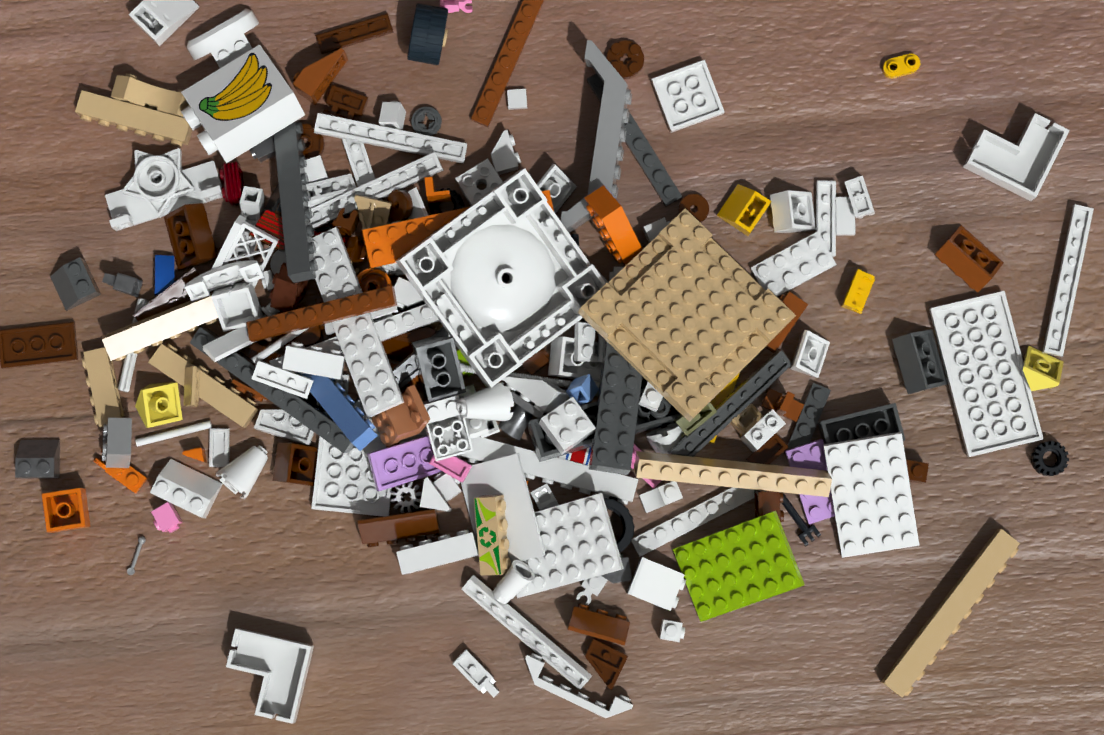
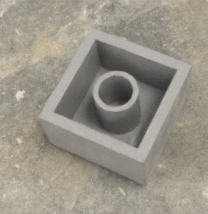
(117, 442)

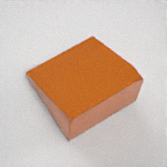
(196, 453)

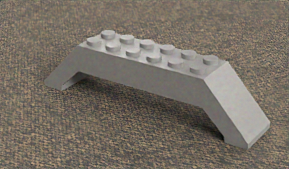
(609, 136)

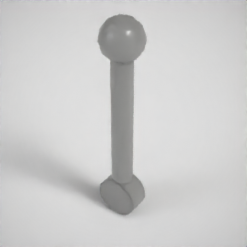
(130, 571)

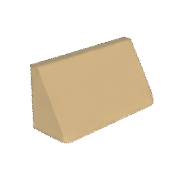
(191, 386)

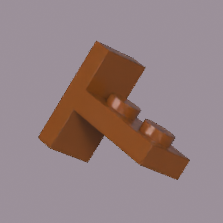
(783, 404)

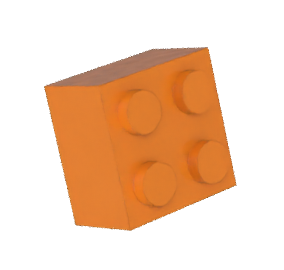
(66, 510)

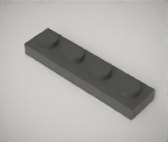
(809, 416)

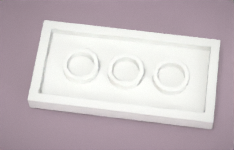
(794, 265)

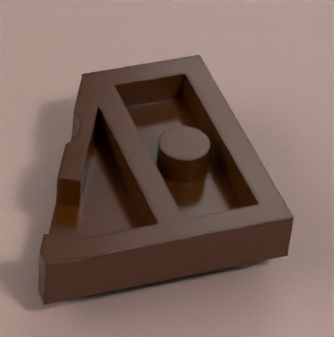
(606, 662)

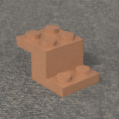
(402, 420)

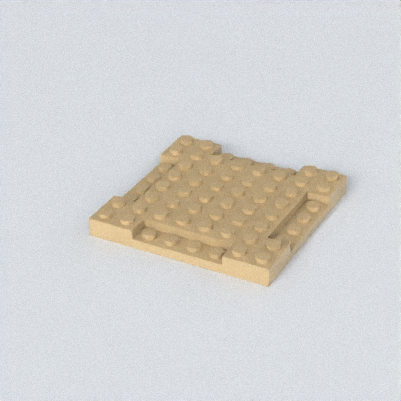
(686, 315)

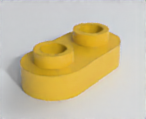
(901, 65)

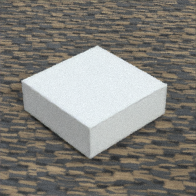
(517, 99)

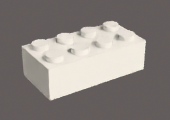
(437, 553)

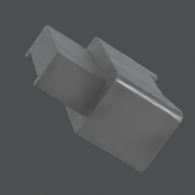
(124, 283)

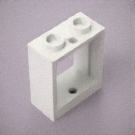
(763, 431)

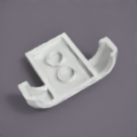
(226, 40)

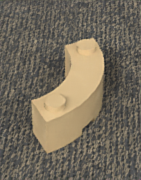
(136, 92)

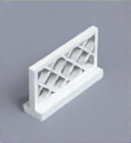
(232, 242)

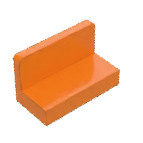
(435, 197)

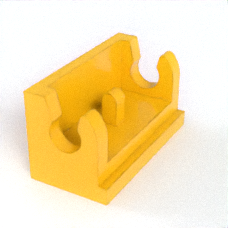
(858, 291)

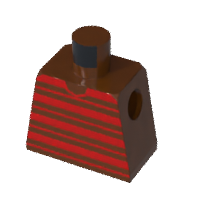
(273, 225)

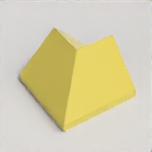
(1041, 369)
(159, 404)

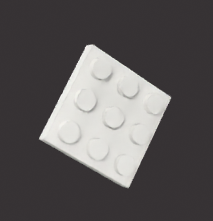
(687, 96)

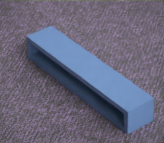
(342, 411)

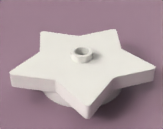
(148, 170)

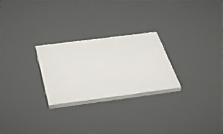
(507, 478)

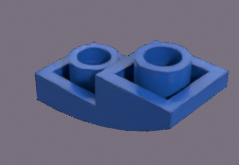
(163, 272)

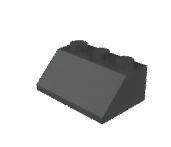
(919, 361)
(438, 367)

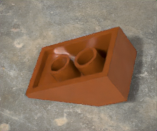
(318, 76)

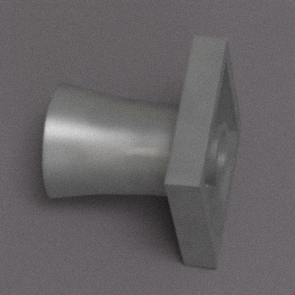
(521, 416)

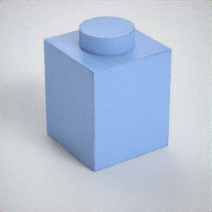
(582, 389)

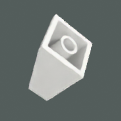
(656, 584)

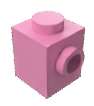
(166, 518)

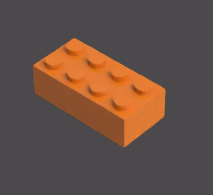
(613, 225)

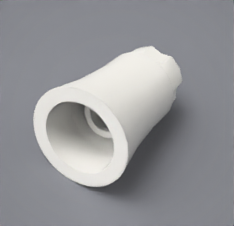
(513, 581)

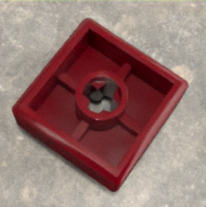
(233, 180)

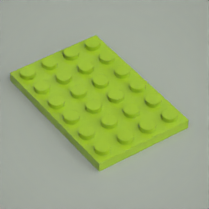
(738, 566)

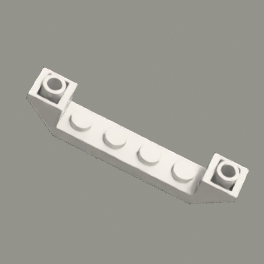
(617, 706)

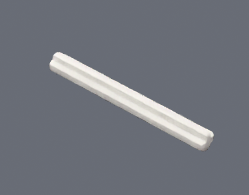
(129, 362)

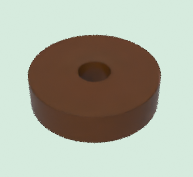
(697, 201)
(401, 205)

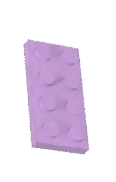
(812, 457)
(402, 463)

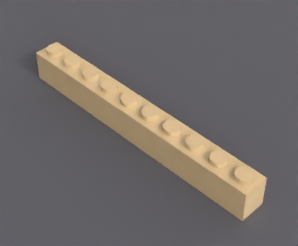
(732, 474)
(950, 612)

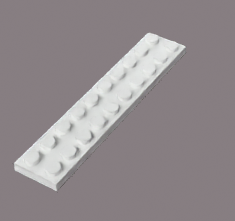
(356, 334)

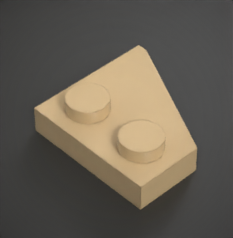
(372, 211)

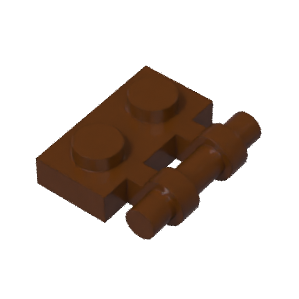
(346, 101)

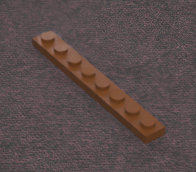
(506, 62)
(322, 313)

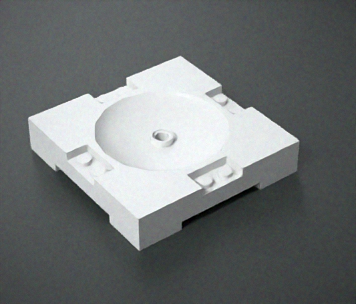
(462, 283)

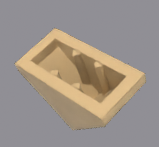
(746, 419)

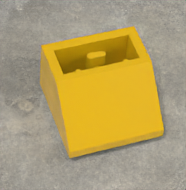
(744, 209)

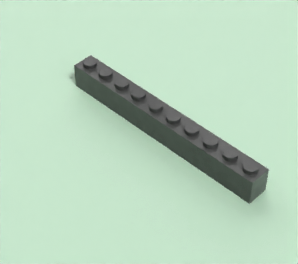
(294, 203)
(294, 405)

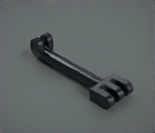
(806, 531)

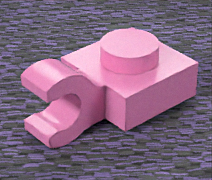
(455, 5)

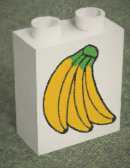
(240, 105)

